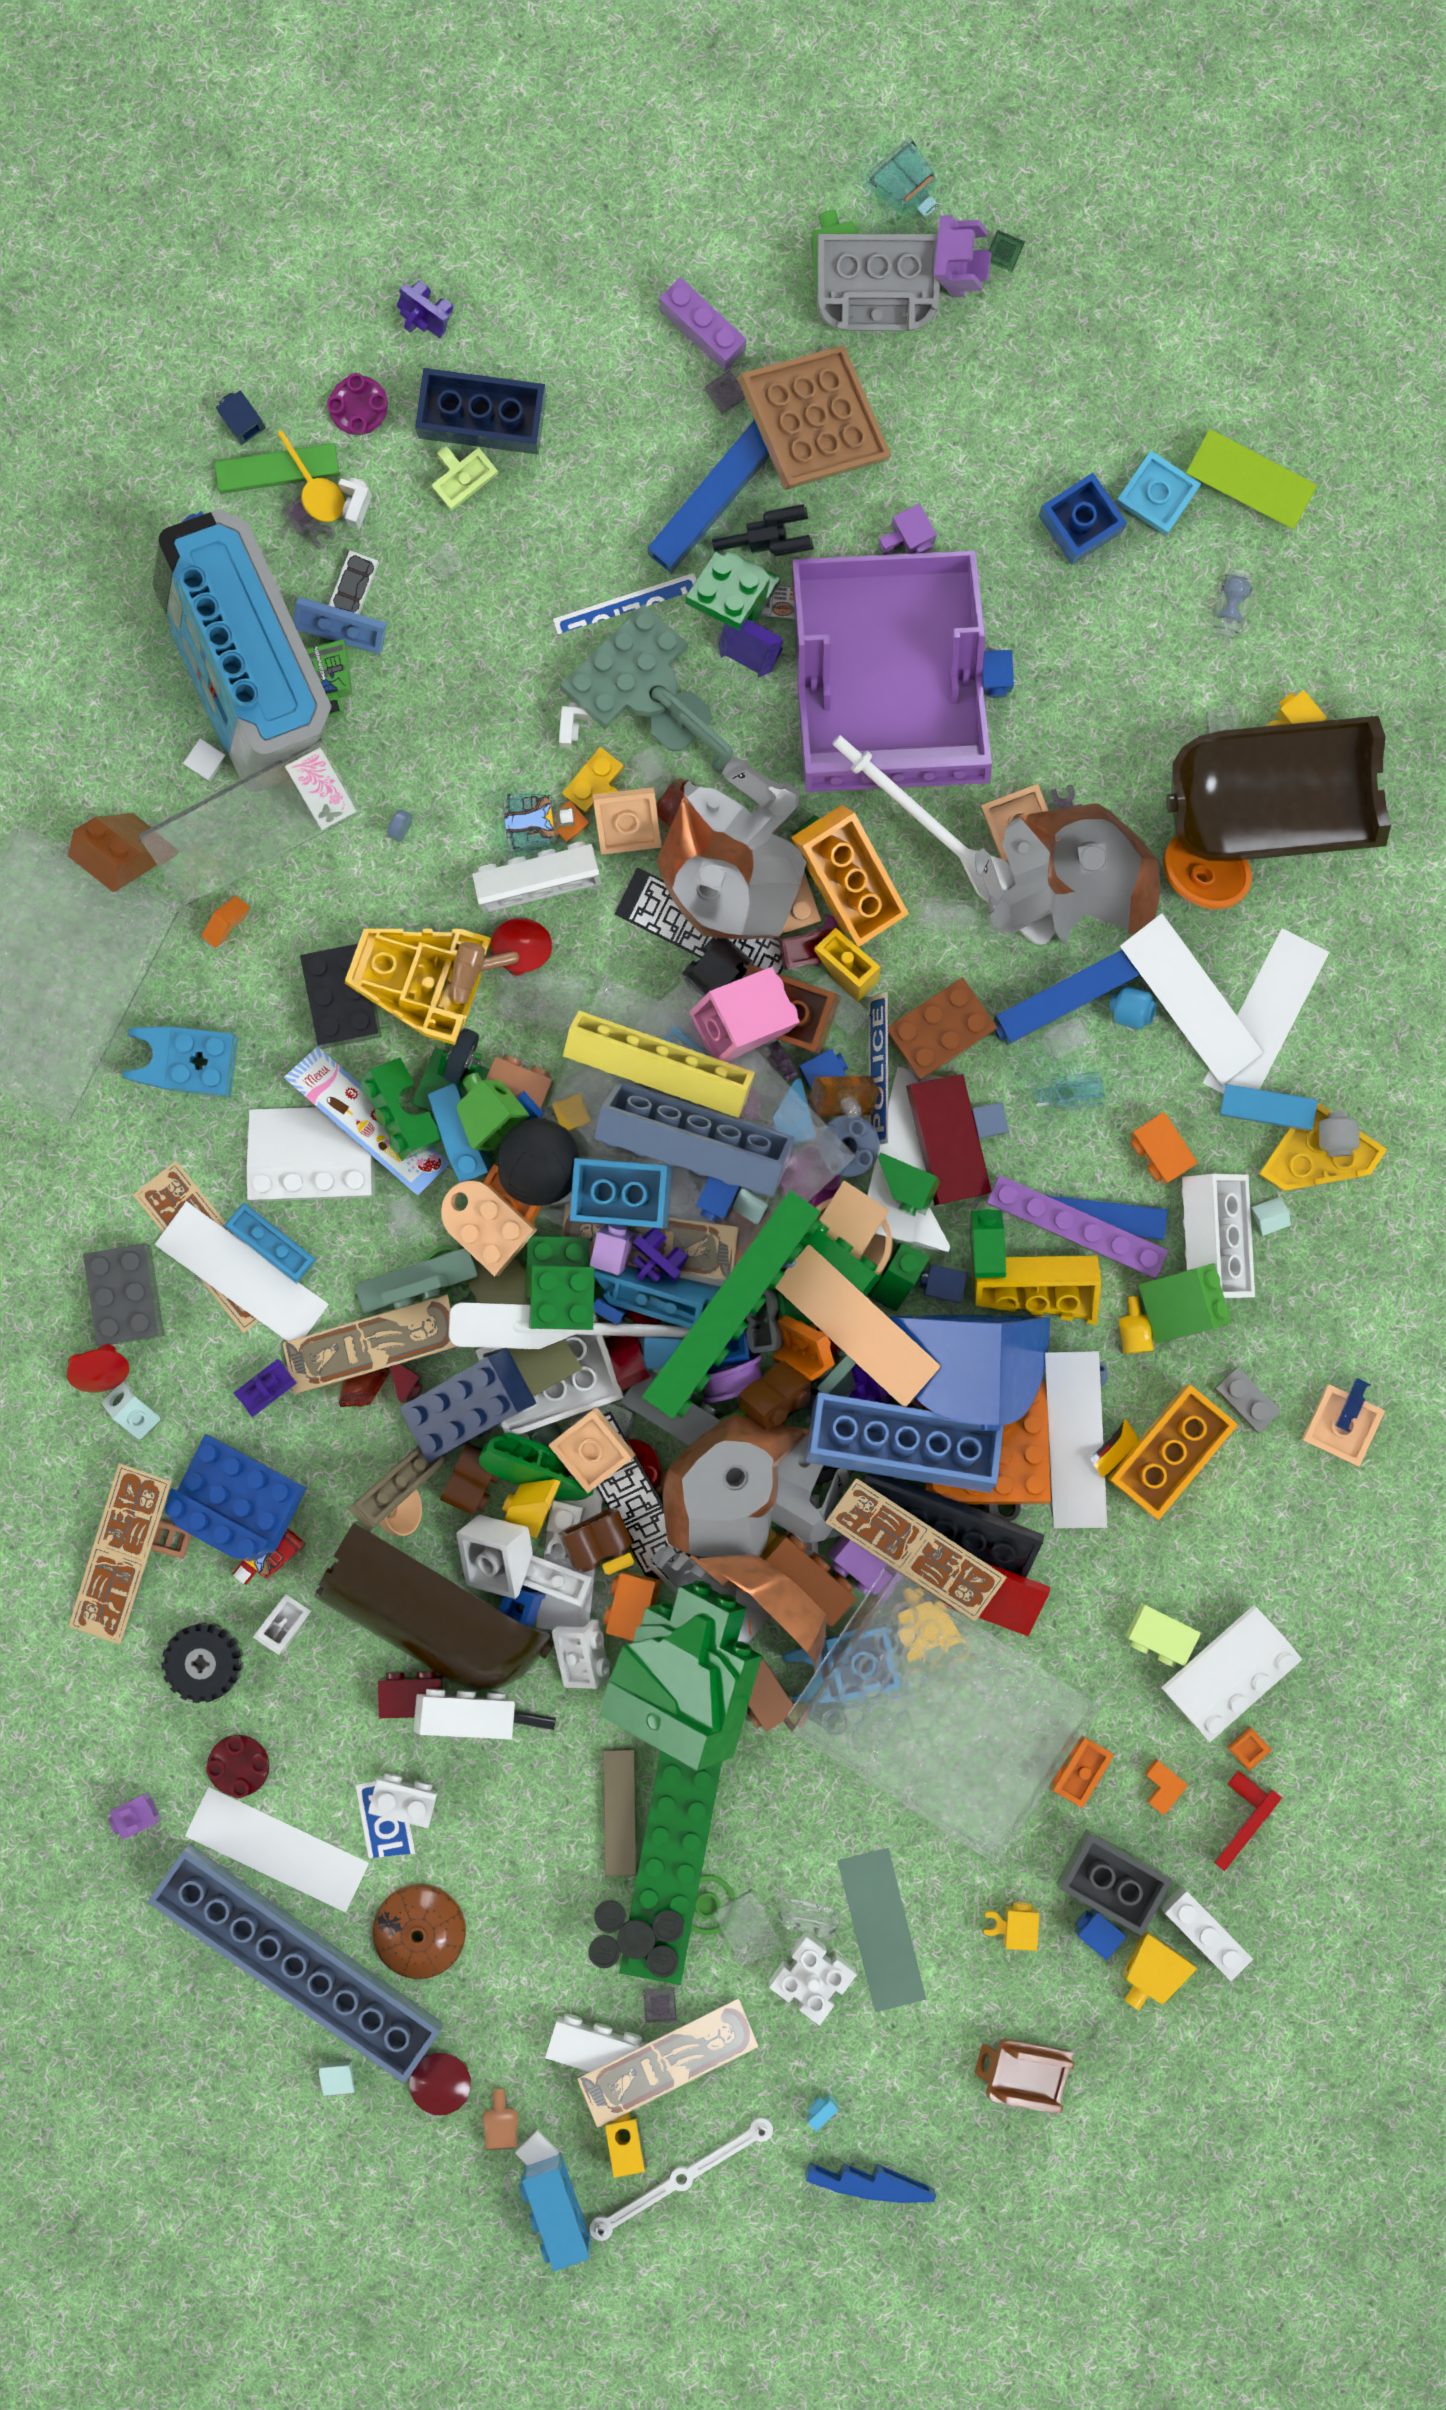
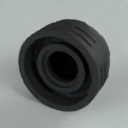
(537, 1162)

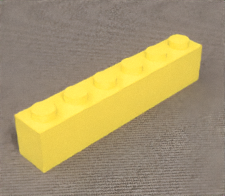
(658, 1064)

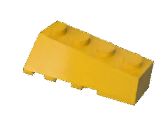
(1045, 1285)

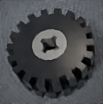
(217, 1657)

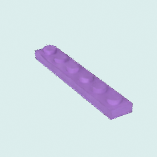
(1077, 1227)

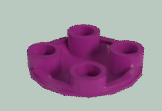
(358, 405)

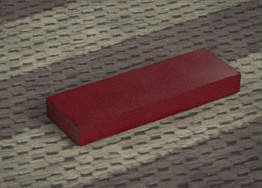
(627, 1360)

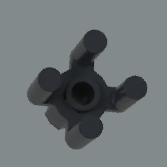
(770, 534)

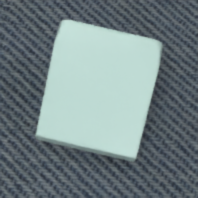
(750, 1206)
(336, 2077)

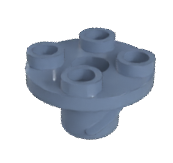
(860, 1139)

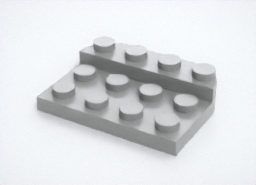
(876, 281)

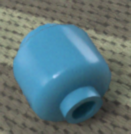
(1133, 1008)

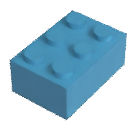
(621, 1193)
(555, 2213)

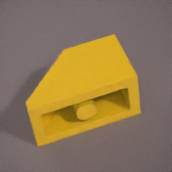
(848, 964)
(531, 1504)

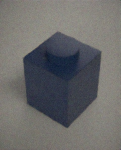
(240, 416)
(943, 1283)

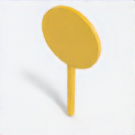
(319, 496)

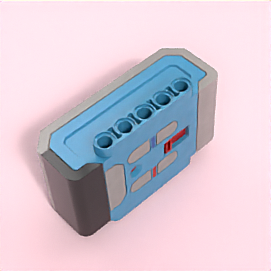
(238, 641)

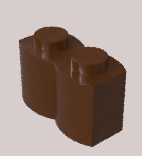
(775, 1395)
(468, 1482)
(596, 1539)

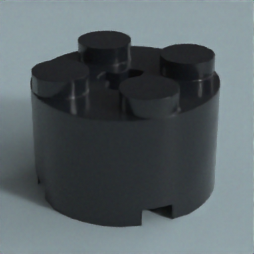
(719, 966)

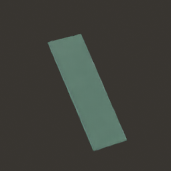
(881, 1929)

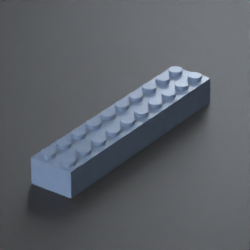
(296, 1963)

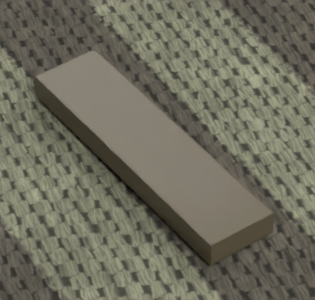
(394, 1488)
(619, 1812)

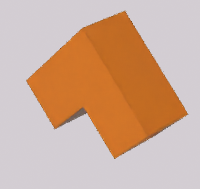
(224, 920)
(1168, 1789)

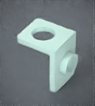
(130, 1412)

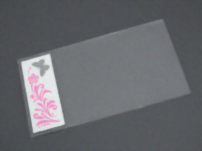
(251, 823)

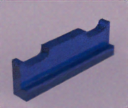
(1352, 1405)

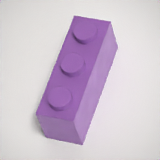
(702, 324)

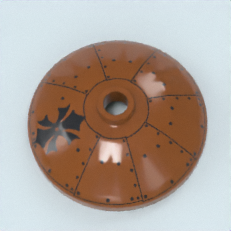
(424, 1910)

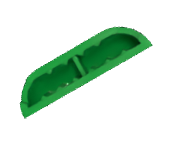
(528, 1461)

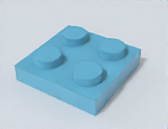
(1158, 493)

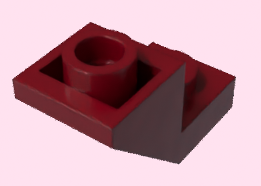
(406, 1382)

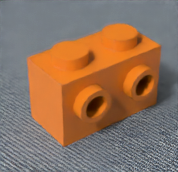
(1162, 1149)
(631, 1597)

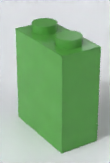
(1185, 1303)

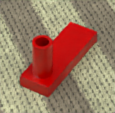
(1264, 1806)

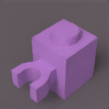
(911, 531)
(134, 1816)

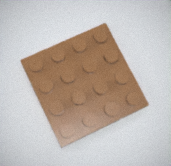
(814, 417)

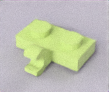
(463, 477)

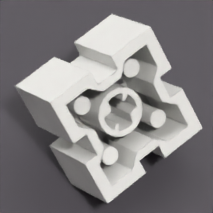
(812, 1978)

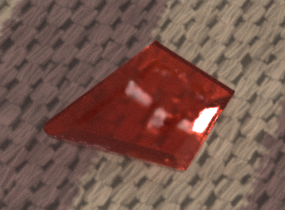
(363, 1388)

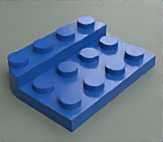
(234, 1501)

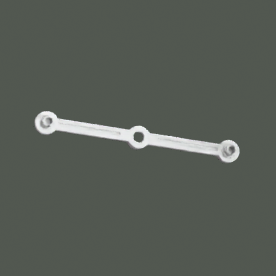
(602, 2226)

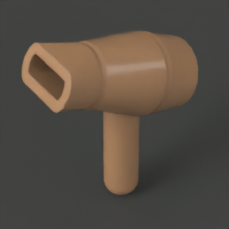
(469, 964)

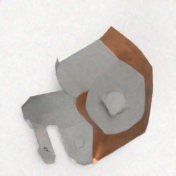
(742, 872)

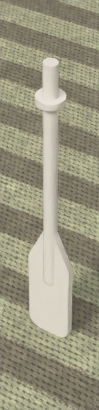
(1037, 932)
(508, 1327)

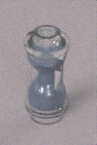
(1236, 588)

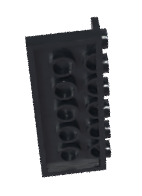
(976, 1531)

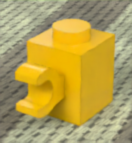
(1298, 710)
(1019, 1926)

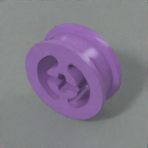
(732, 1379)

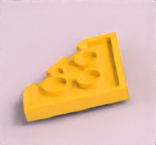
(1301, 1163)

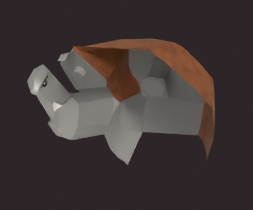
(1092, 871)
(737, 1483)
(758, 1588)

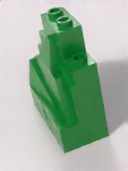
(686, 1677)

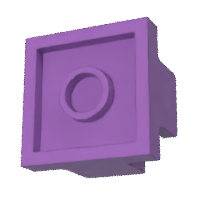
(956, 262)

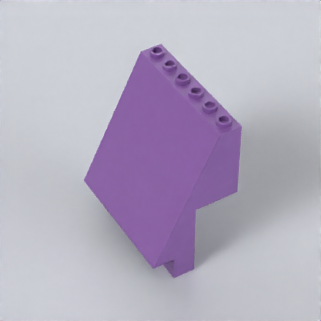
(892, 668)

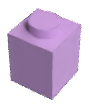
(612, 1248)

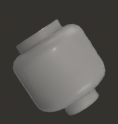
(1338, 1134)

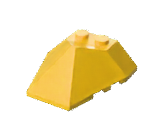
(412, 977)

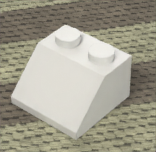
(495, 1555)

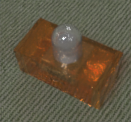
(843, 1096)

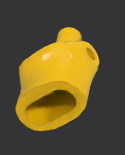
(1135, 1329)

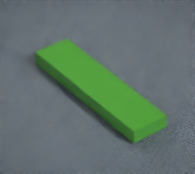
(275, 468)

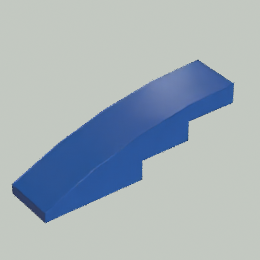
(880, 2186)

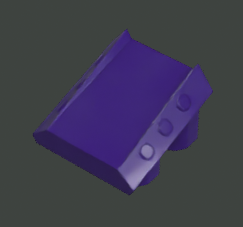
(751, 646)

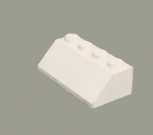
(536, 878)
(1220, 1229)
(1231, 1673)

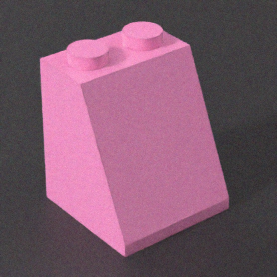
(744, 1015)

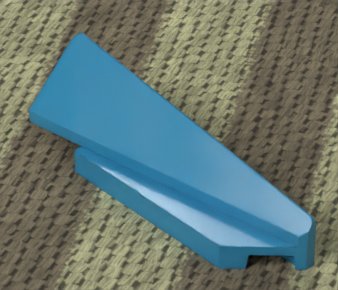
(666, 1300)

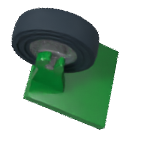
(451, 1067)

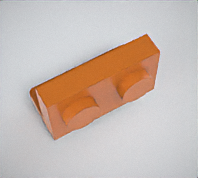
(804, 1348)
(1081, 1771)

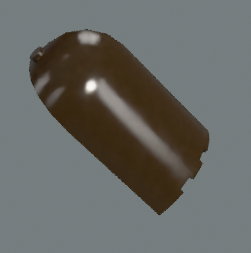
(1281, 790)
(428, 1614)

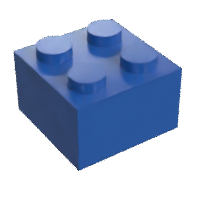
(1082, 518)

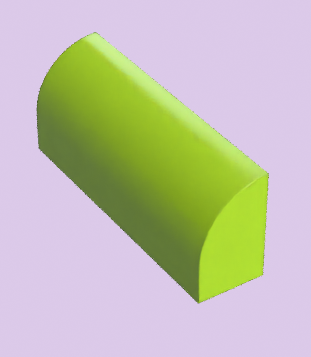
(1251, 479)

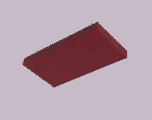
(949, 1138)

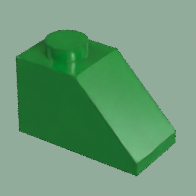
(909, 1185)
(988, 1243)
(899, 1276)

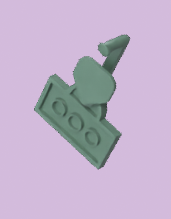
(632, 667)

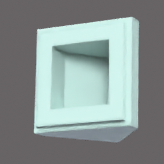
(1271, 1216)

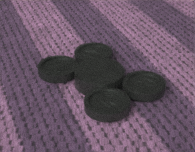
(636, 1938)

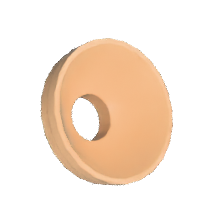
(405, 1517)

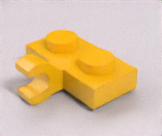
(593, 779)

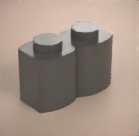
(763, 1330)

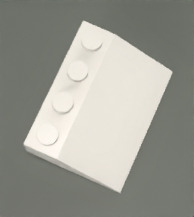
(304, 1158)
(578, 1393)

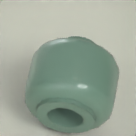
(545, 1434)

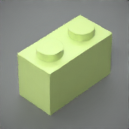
(1163, 1635)

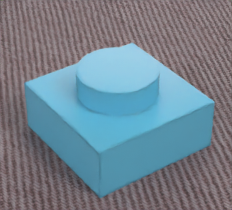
(821, 2111)

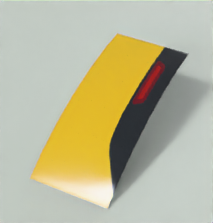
(1114, 1449)

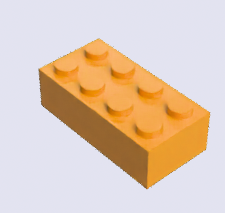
(850, 875)
(1172, 1451)

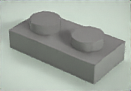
(1247, 1399)

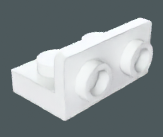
(581, 1655)
(403, 1800)

